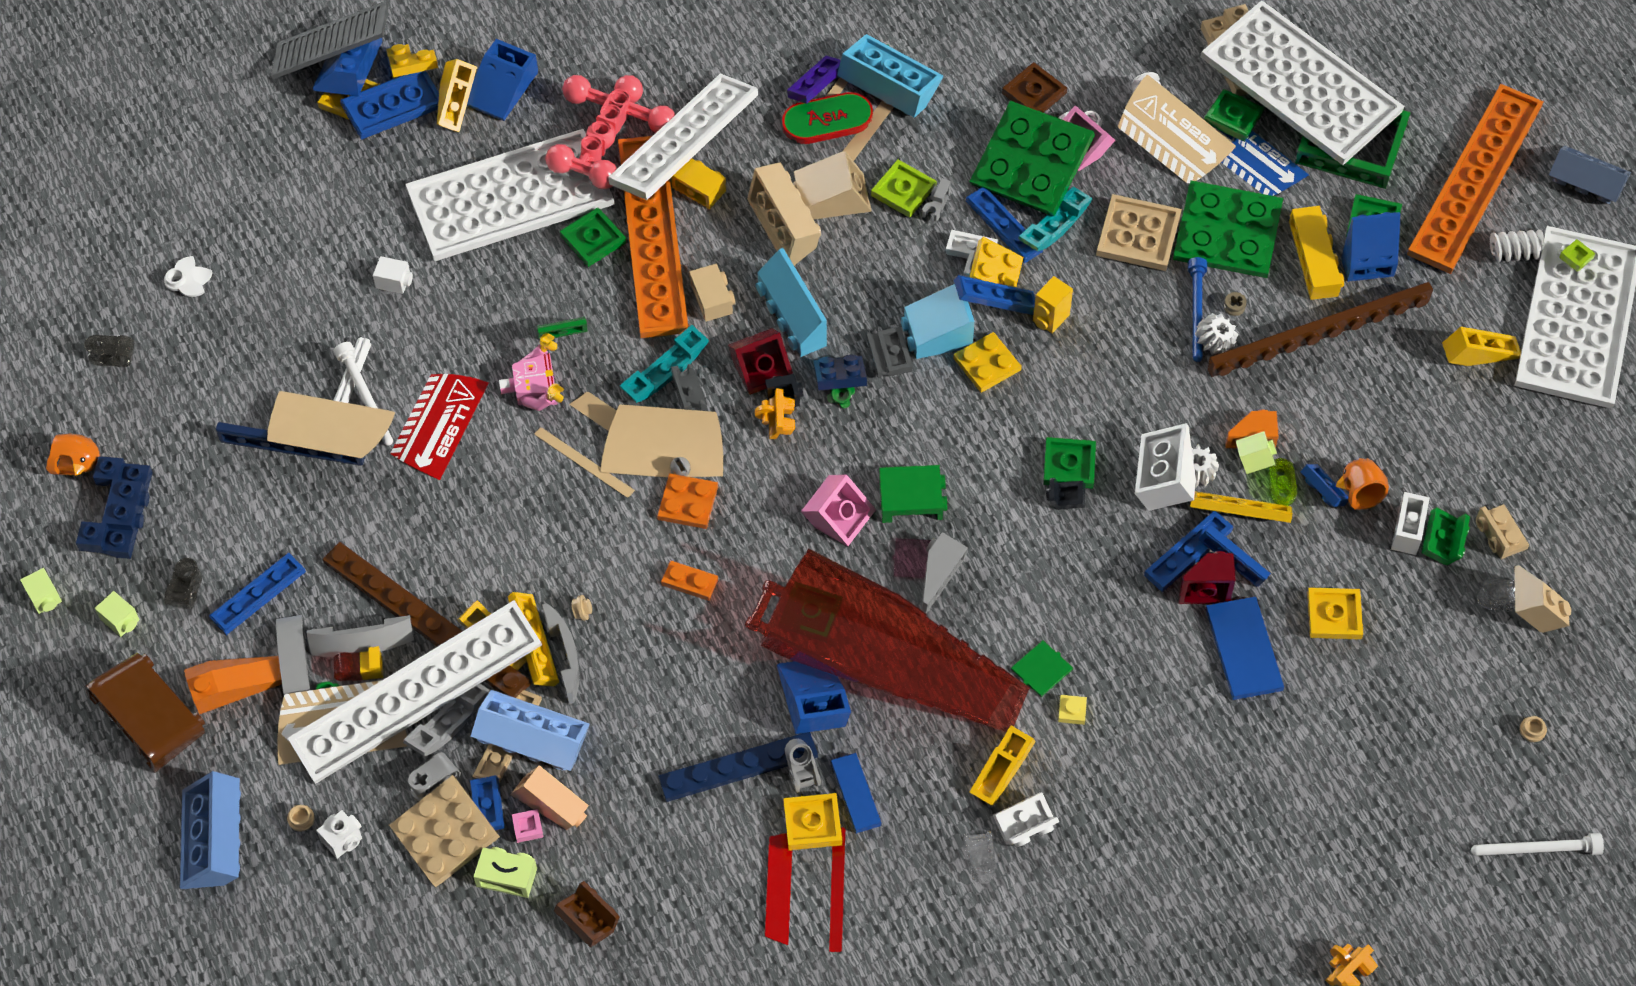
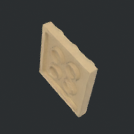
(1139, 232)
(444, 831)

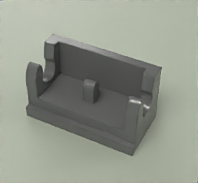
(688, 389)

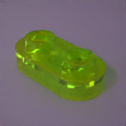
(1284, 483)

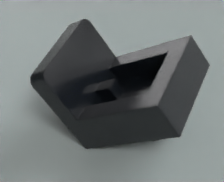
(789, 387)
(1066, 494)

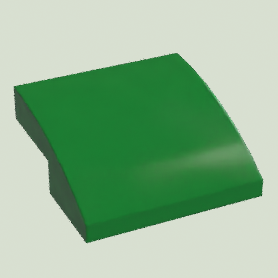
(563, 328)

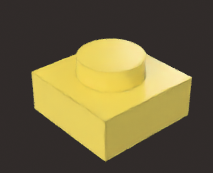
(1072, 709)

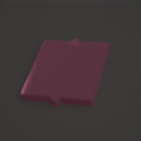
(910, 557)

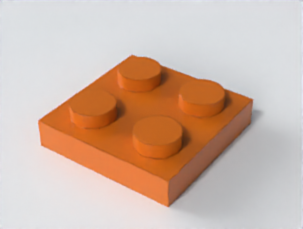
(687, 501)

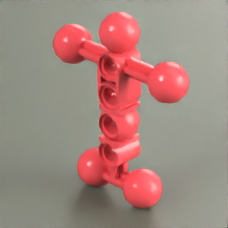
(602, 133)

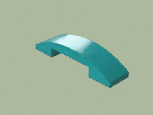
(1052, 228)
(658, 374)

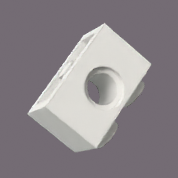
(1410, 523)

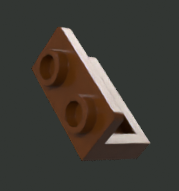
(588, 915)

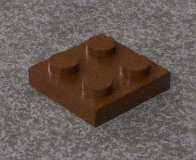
(1035, 89)

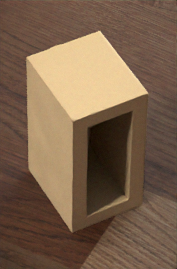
(711, 292)

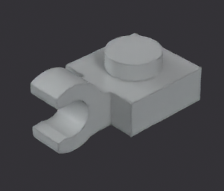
(939, 196)

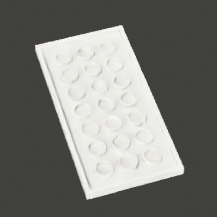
(1302, 82)
(502, 198)
(1578, 320)

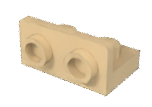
(1501, 531)

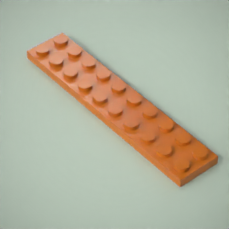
(1475, 179)
(654, 256)

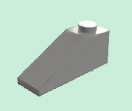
(943, 561)

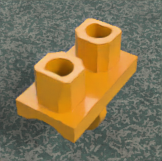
(773, 412)
(1359, 959)

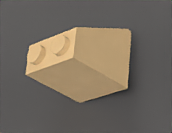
(833, 187)

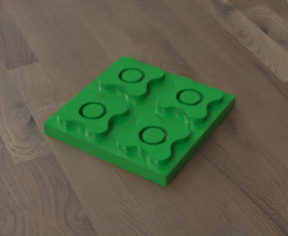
(1032, 158)
(1228, 228)

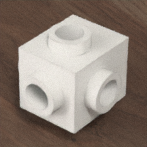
(340, 833)

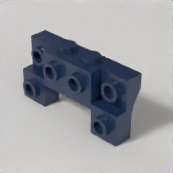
(122, 511)

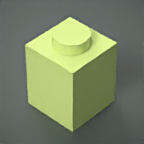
(1256, 452)
(41, 591)
(117, 614)

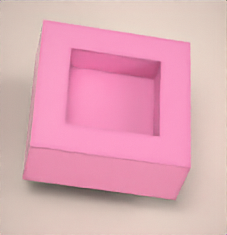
(527, 825)

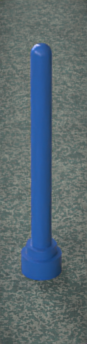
(1197, 268)

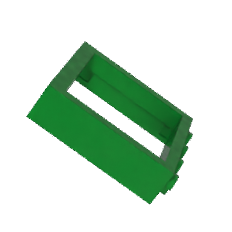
(1354, 168)

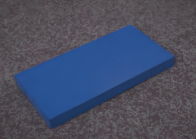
(391, 103)
(1244, 648)

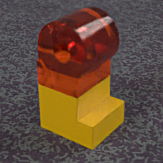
(358, 665)

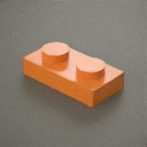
(689, 580)

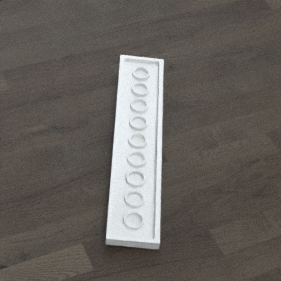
(414, 691)

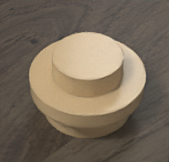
(581, 608)
(1533, 729)
(300, 818)

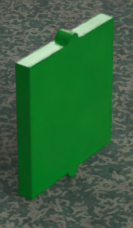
(1042, 668)

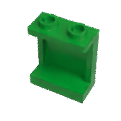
(912, 491)

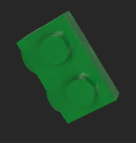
(1445, 536)

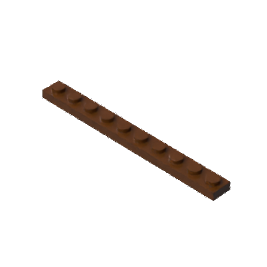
(1314, 331)
(403, 603)

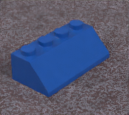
(348, 70)

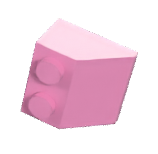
(1100, 142)
(838, 509)

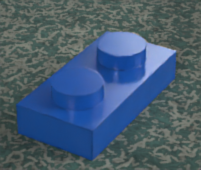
(1319, 480)
(488, 799)

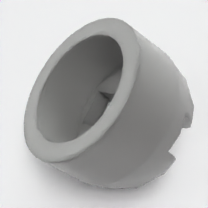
(675, 468)

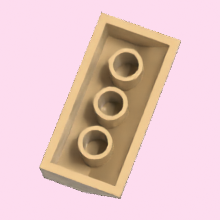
(783, 212)

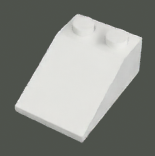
(1165, 468)

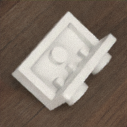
(1025, 819)

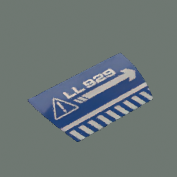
(1262, 165)

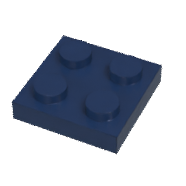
(840, 372)

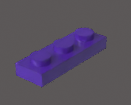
(814, 80)

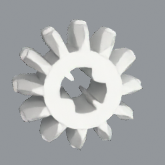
(1216, 334)
(1204, 465)

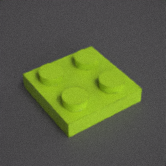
(903, 188)

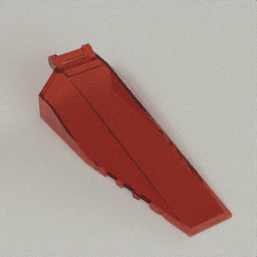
(882, 642)

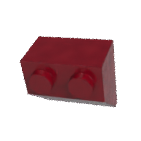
(760, 359)
(1209, 580)

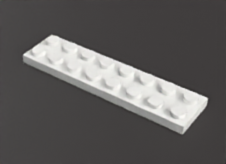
(683, 136)

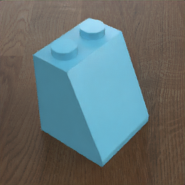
(938, 324)

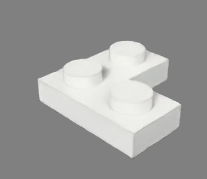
(964, 246)

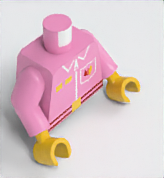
(534, 378)

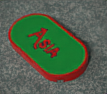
(827, 118)

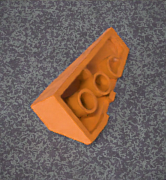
(229, 680)

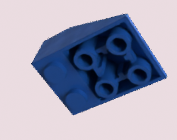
(502, 79)
(1371, 247)
(813, 698)

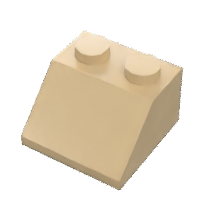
(1539, 603)

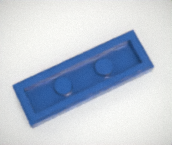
(1242, 562)
(856, 793)

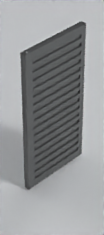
(330, 39)

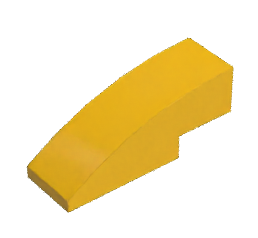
(1002, 765)

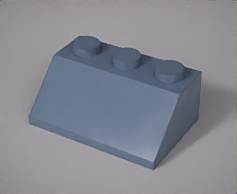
(1589, 174)

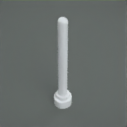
(345, 353)
(1590, 844)

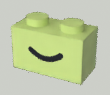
(505, 872)

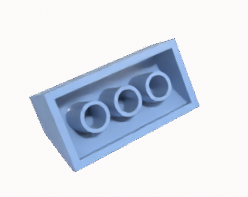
(529, 730)

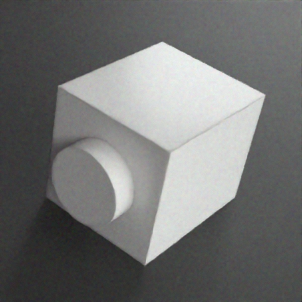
(392, 275)

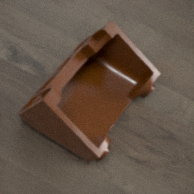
(146, 710)

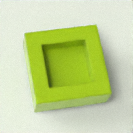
(1577, 255)

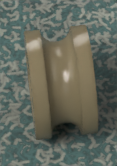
(1235, 310)

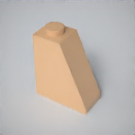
(551, 798)

